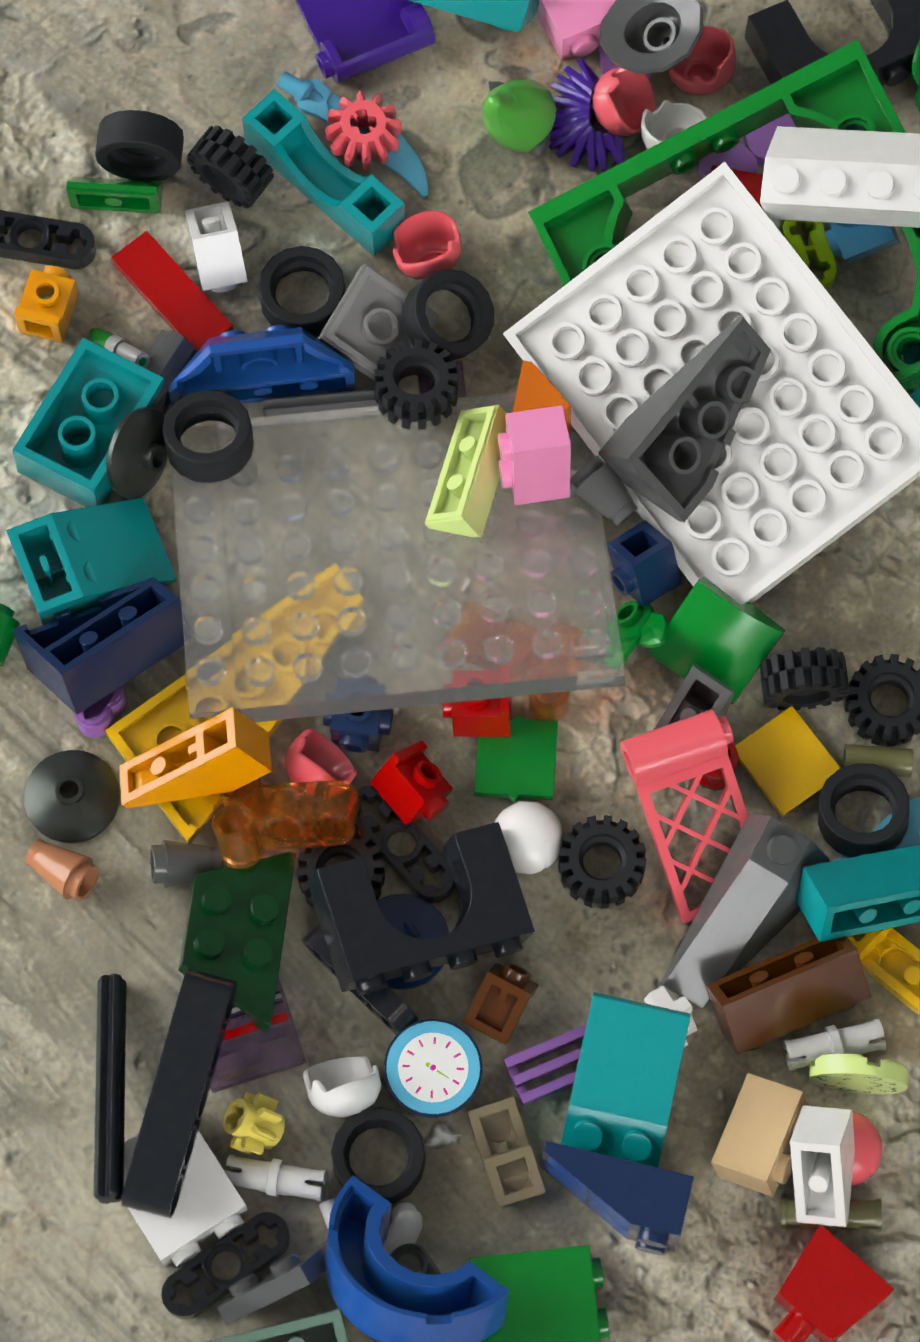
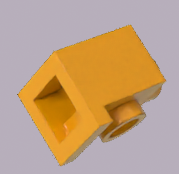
(50, 316)

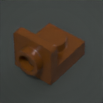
(501, 1001)

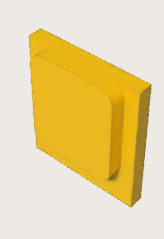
(786, 761)

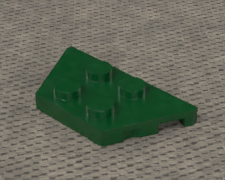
(239, 930)

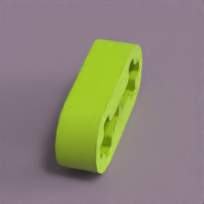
(817, 249)

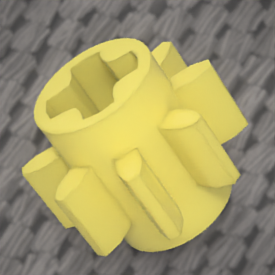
(253, 1123)

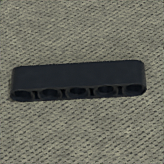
(179, 1093)

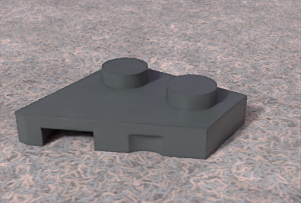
(286, 1277)

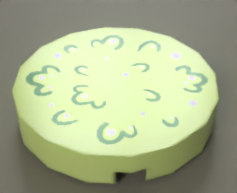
(857, 1075)

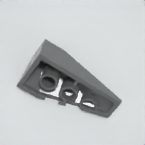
(679, 432)
(744, 905)

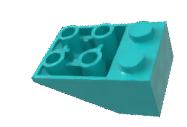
(87, 554)

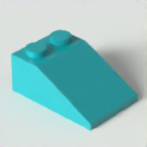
(75, 423)
(625, 1079)

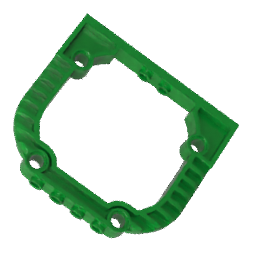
(826, 94)

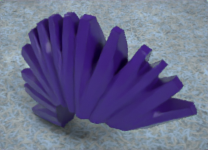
(576, 121)

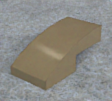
(505, 1151)

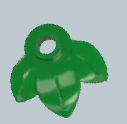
(640, 627)

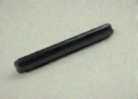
(110, 1089)

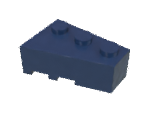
(103, 646)

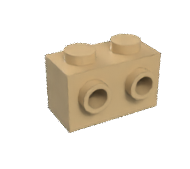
(758, 1136)

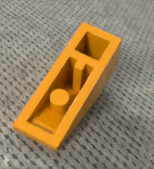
(199, 762)

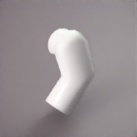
(405, 1226)

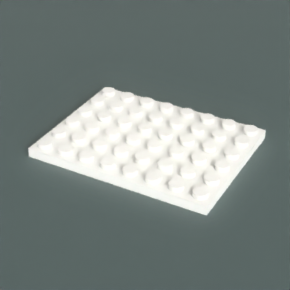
(824, 425)

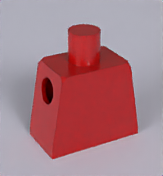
(827, 1291)

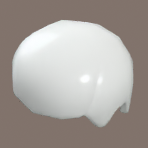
(668, 121)
(531, 836)
(342, 1085)

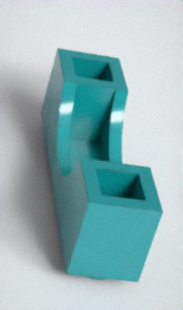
(292, 148)

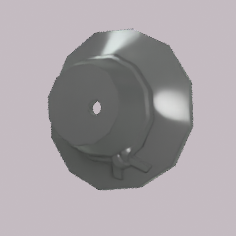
(637, 33)

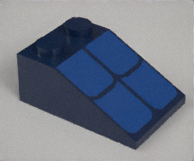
(631, 1197)

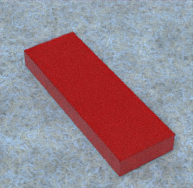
(170, 291)

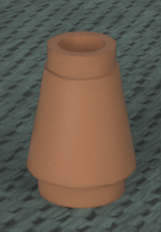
(63, 869)

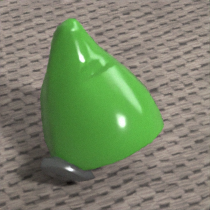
(519, 115)

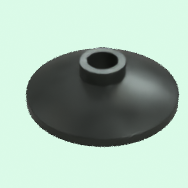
(137, 453)
(78, 817)

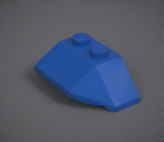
(264, 366)

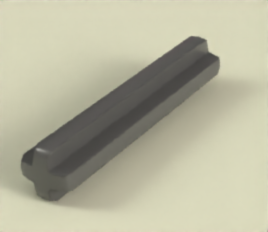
(319, 402)

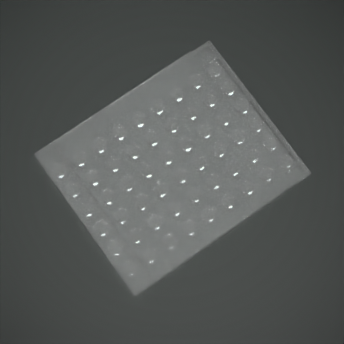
(333, 597)

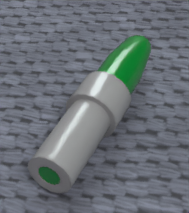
(119, 346)

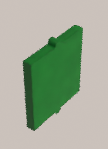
(518, 764)

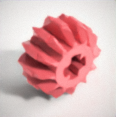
(380, 125)

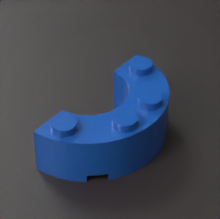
(392, 1300)

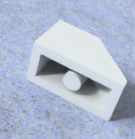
(216, 247)
(823, 1165)

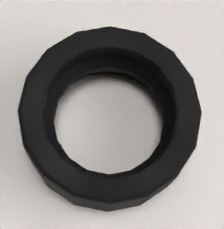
(139, 145)
(296, 260)
(473, 296)
(200, 408)
(863, 778)
(386, 1119)

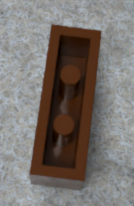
(788, 992)

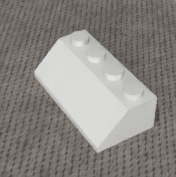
(842, 177)

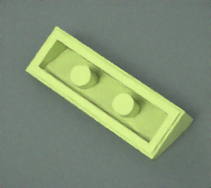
(469, 473)

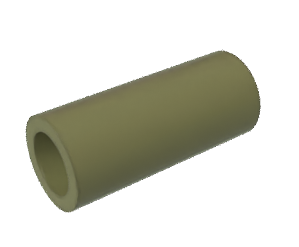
(894, 759)

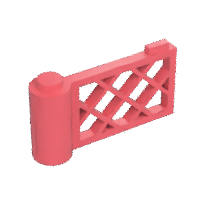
(674, 756)

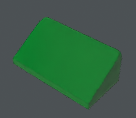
(115, 195)

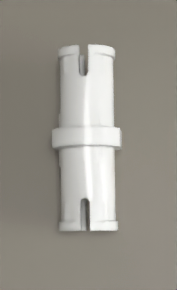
(847, 1040)
(277, 1178)

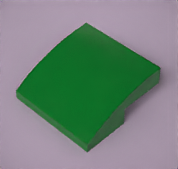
(718, 637)

